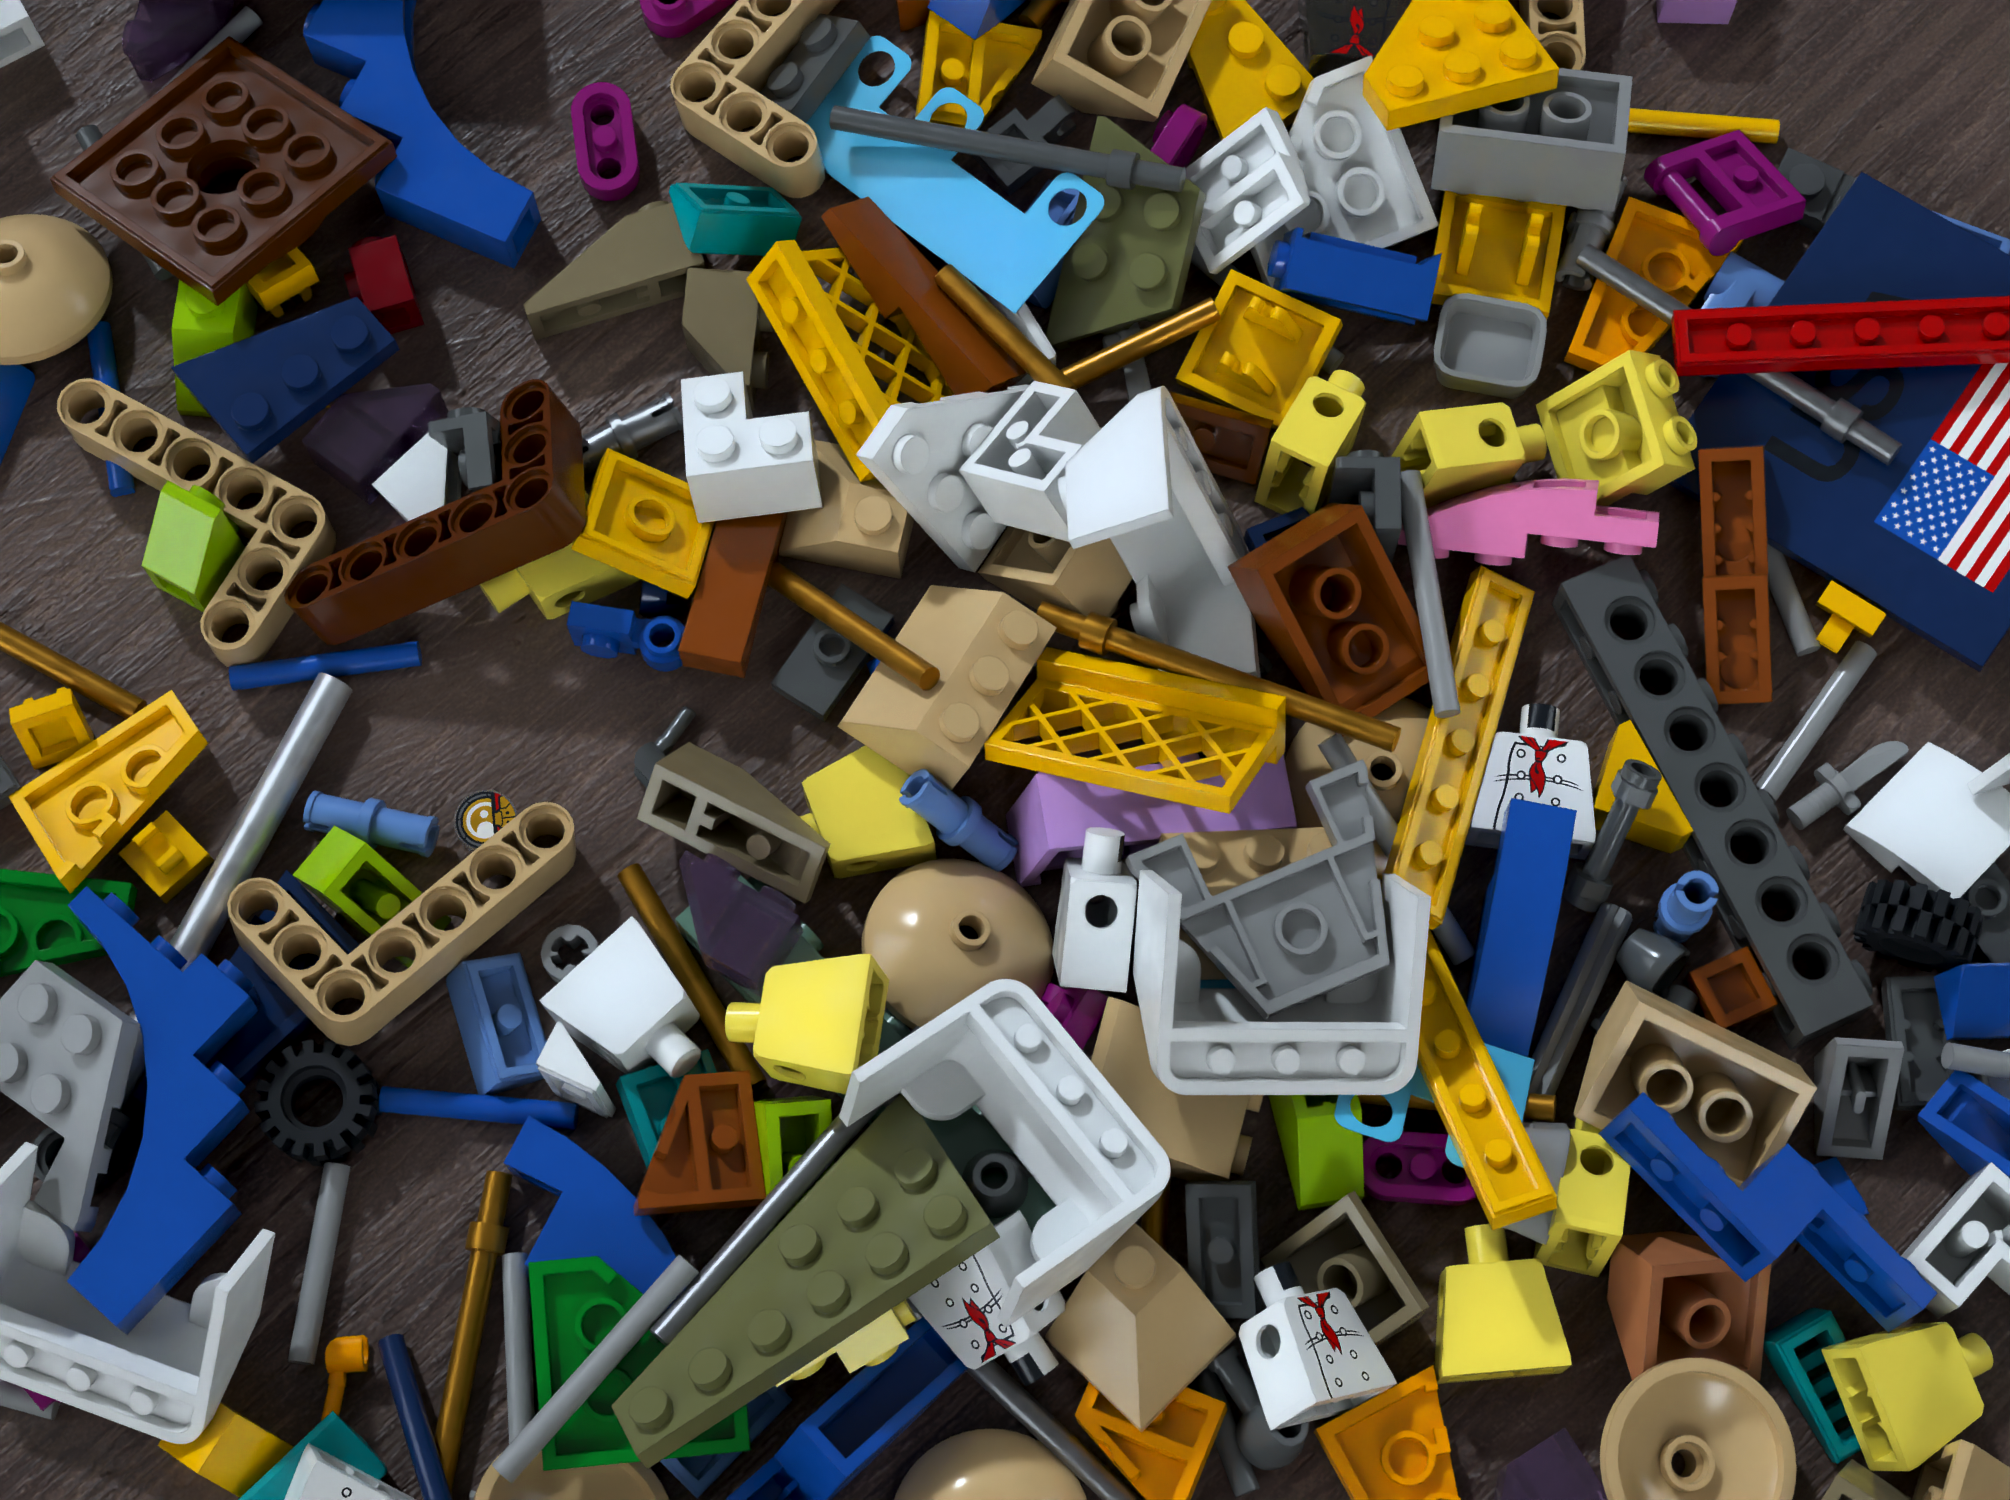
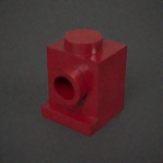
(384, 283)

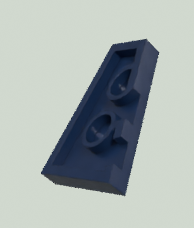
(287, 374)

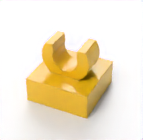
(283, 280)
(1846, 613)
(50, 727)
(166, 856)

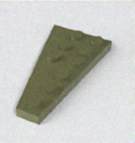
(843, 1256)

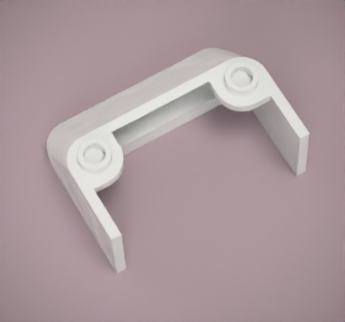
(1171, 526)
(1336, 1044)
(1047, 1106)
(57, 1344)

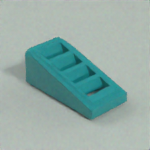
(1792, 1371)

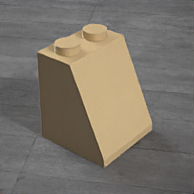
(1194, 1130)

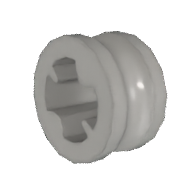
(565, 935)

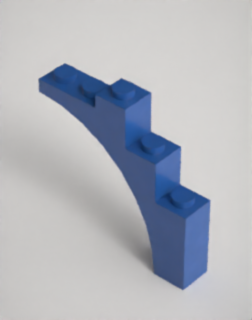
(434, 177)
(169, 1206)

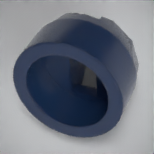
(656, 601)

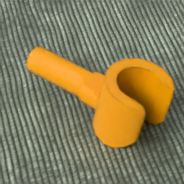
(343, 1356)

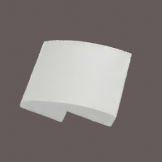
(1249, 187)
(1934, 823)

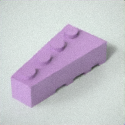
(1057, 810)

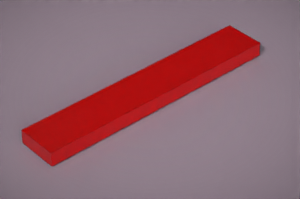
(1841, 336)

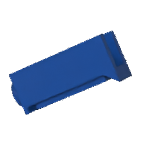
(1353, 276)

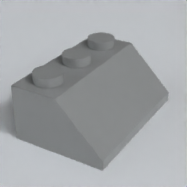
(1542, 146)

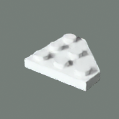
(1354, 170)
(919, 458)

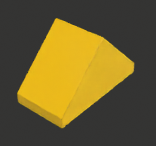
(1661, 825)
(231, 1451)

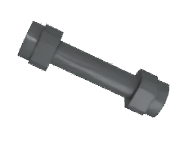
(1633, 789)

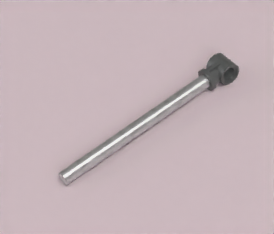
(232, 866)

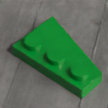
(40, 923)

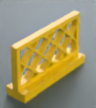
(826, 356)
(1130, 702)

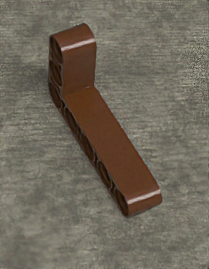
(465, 542)

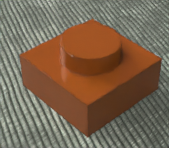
(1731, 989)

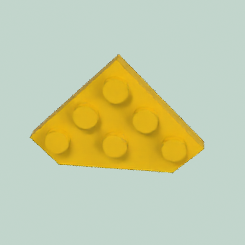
(1455, 60)

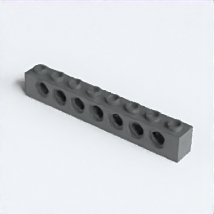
(1615, 665)

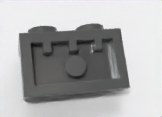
(475, 440)
(1374, 483)

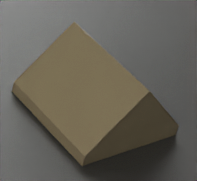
(1351, 1254)

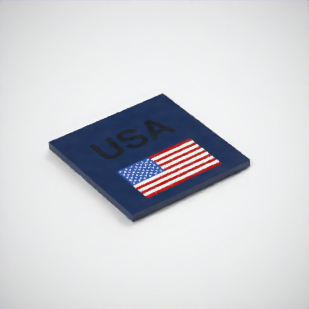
(1934, 523)

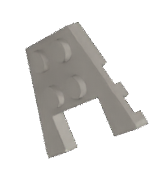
(1298, 925)
(68, 1066)

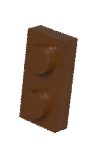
(1227, 438)

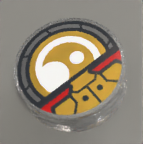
(482, 816)

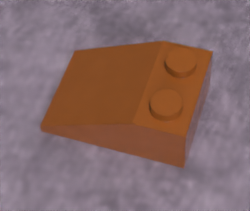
(1336, 610)

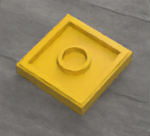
(644, 524)

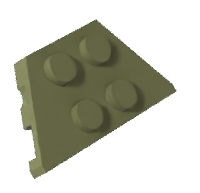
(1130, 257)

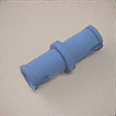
(958, 820)
(372, 823)
(1686, 906)

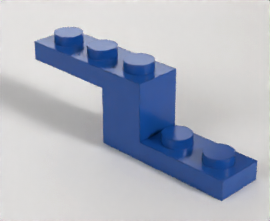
(1767, 1212)

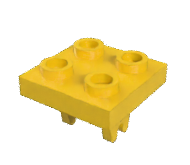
(1498, 249)
(1258, 349)

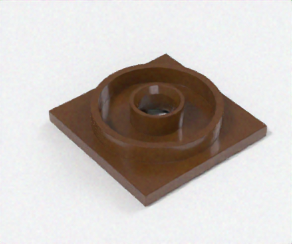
(212, 122)

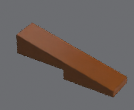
(904, 283)
(1736, 573)
(731, 594)

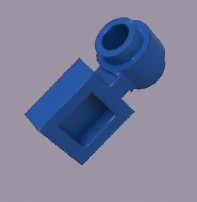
(610, 630)

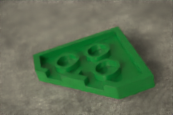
(572, 1312)

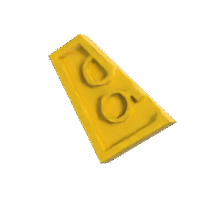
(1244, 67)
(107, 786)

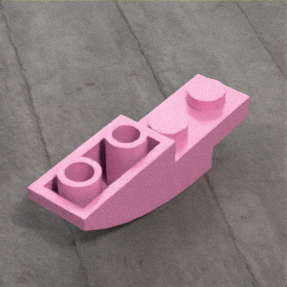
(1501, 517)

